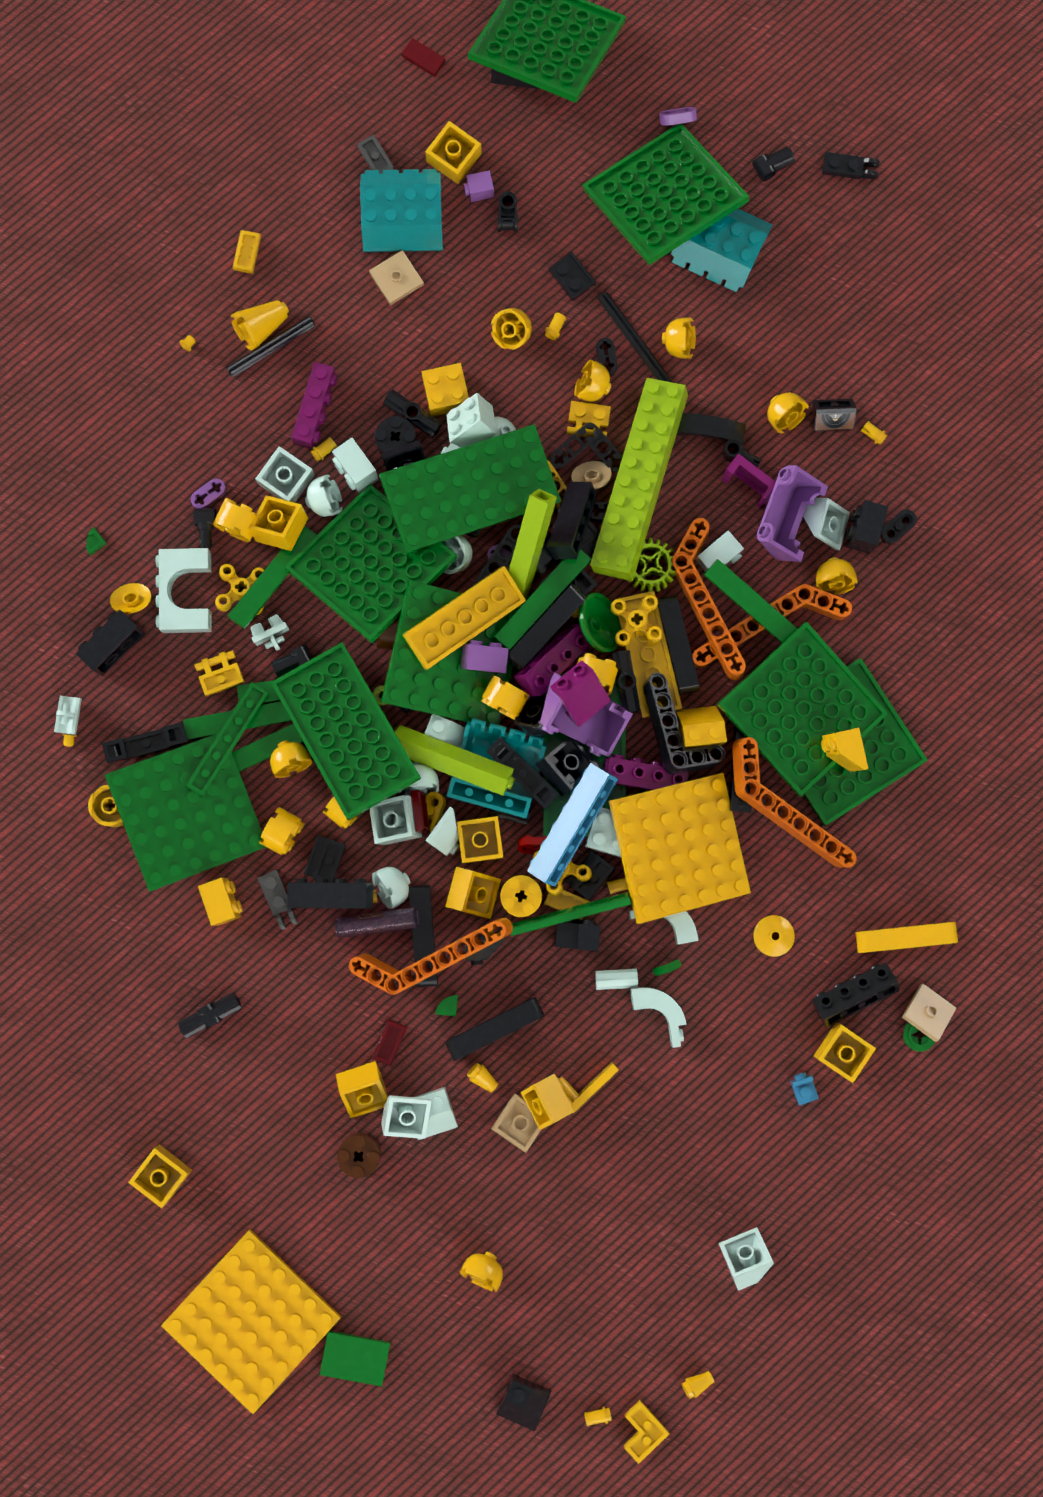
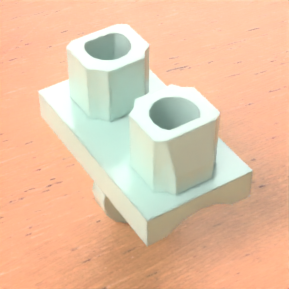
(261, 636)
(67, 715)

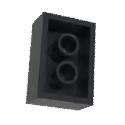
(110, 642)

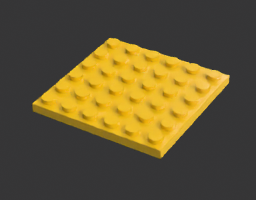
(679, 847)
(251, 1321)

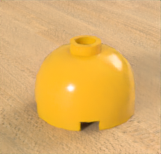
(511, 328)
(680, 338)
(593, 382)
(786, 411)
(836, 576)
(288, 758)
(483, 1271)

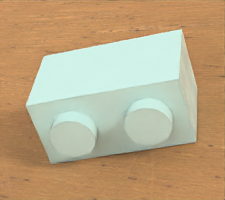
(725, 549)

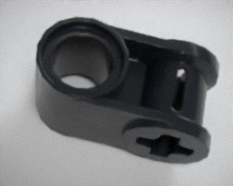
(508, 215)

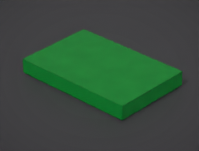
(355, 1358)

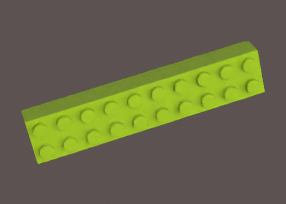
(639, 479)

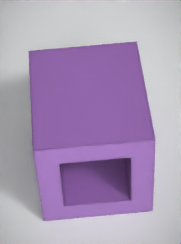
(479, 186)

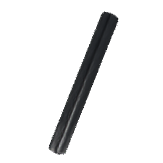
(270, 346)

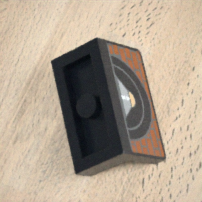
(834, 414)

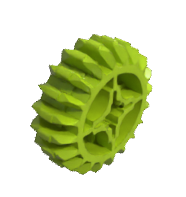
(660, 551)

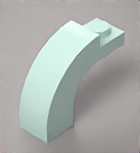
(682, 925)
(655, 999)

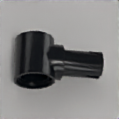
(741, 450)
(204, 522)

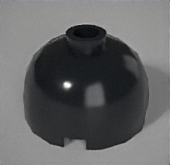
(530, 717)

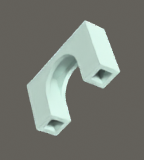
(171, 565)

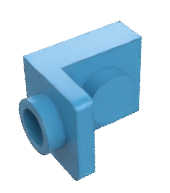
(804, 1088)

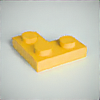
(649, 1433)

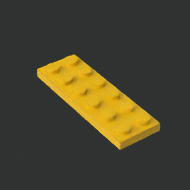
(464, 617)
(649, 656)

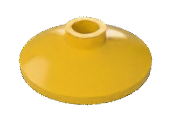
(130, 598)
(763, 935)

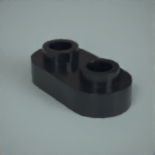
(897, 527)

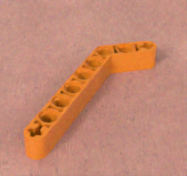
(796, 603)
(707, 605)
(789, 813)
(369, 965)

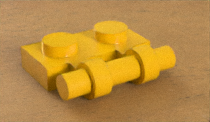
(586, 412)
(220, 679)

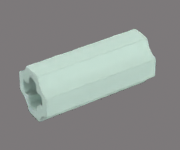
(616, 979)

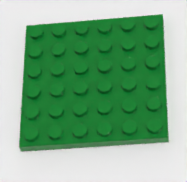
(548, 42)
(665, 193)
(363, 566)
(444, 686)
(797, 700)
(889, 756)
(174, 827)

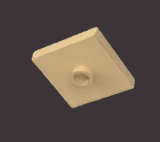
(396, 277)
(929, 1012)
(517, 1124)

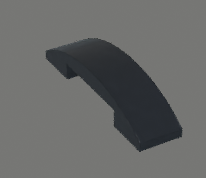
(711, 427)
(145, 743)
(523, 773)

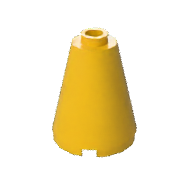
(259, 322)

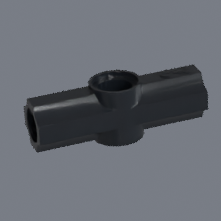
(403, 406)
(628, 695)
(209, 1015)

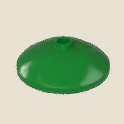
(599, 623)

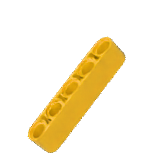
(906, 937)

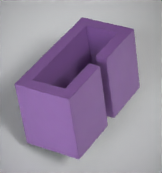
(484, 658)

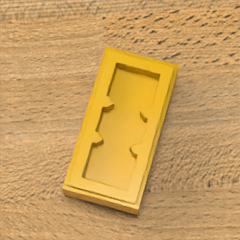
(246, 251)
(564, 900)

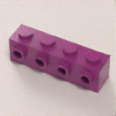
(313, 405)
(554, 657)
(639, 774)

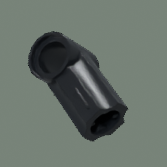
(769, 165)
(291, 661)

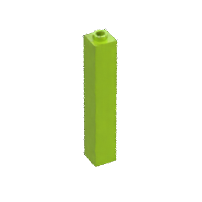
(531, 540)
(455, 761)

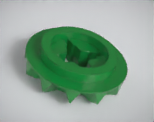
(912, 1042)

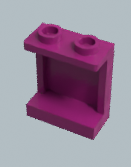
(751, 476)
(580, 693)

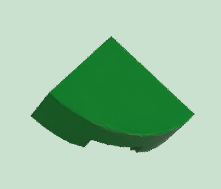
(94, 541)
(666, 968)
(447, 1006)

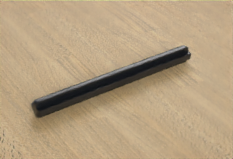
(633, 337)

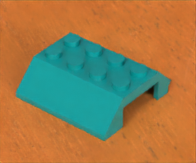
(401, 210)
(725, 249)
(478, 740)

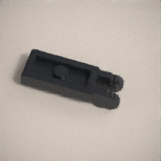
(849, 166)

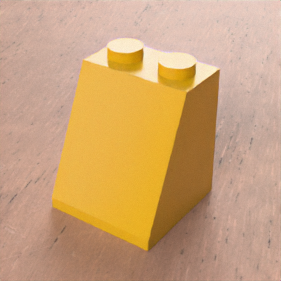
(701, 727)

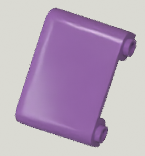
(785, 510)
(598, 732)

